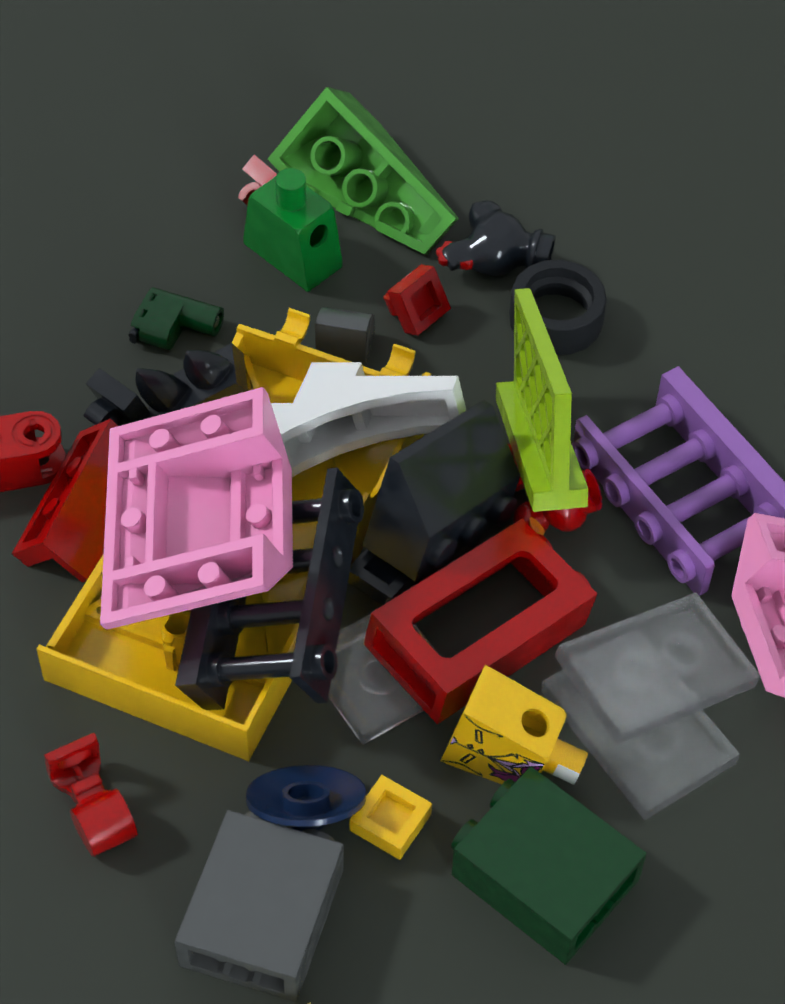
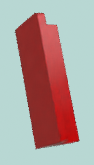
(73, 510)

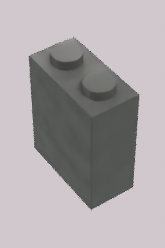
(260, 905)

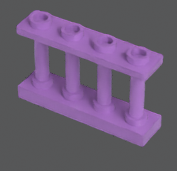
(708, 439)

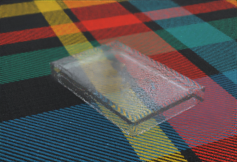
(656, 667)
(653, 766)

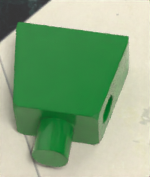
(293, 229)

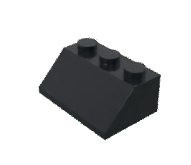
(444, 493)

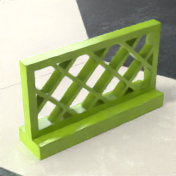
(539, 415)

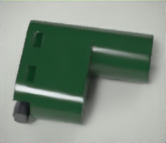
(166, 314)

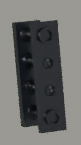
(213, 630)

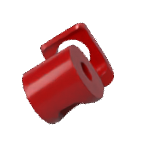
(100, 813)

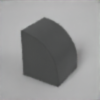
(345, 334)

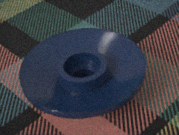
(306, 796)

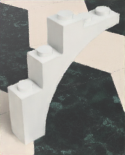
(346, 410)

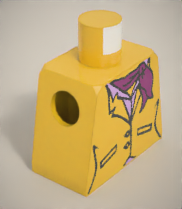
(508, 731)

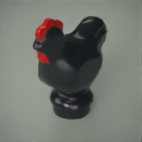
(496, 243)

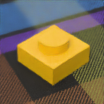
(391, 817)

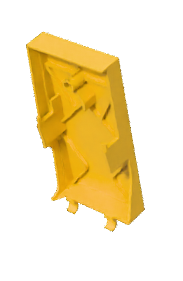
(139, 662)

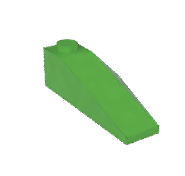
(364, 171)

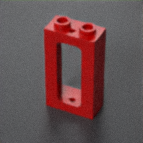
(446, 683)

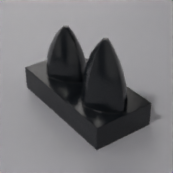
(203, 379)

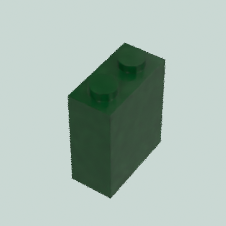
(546, 863)

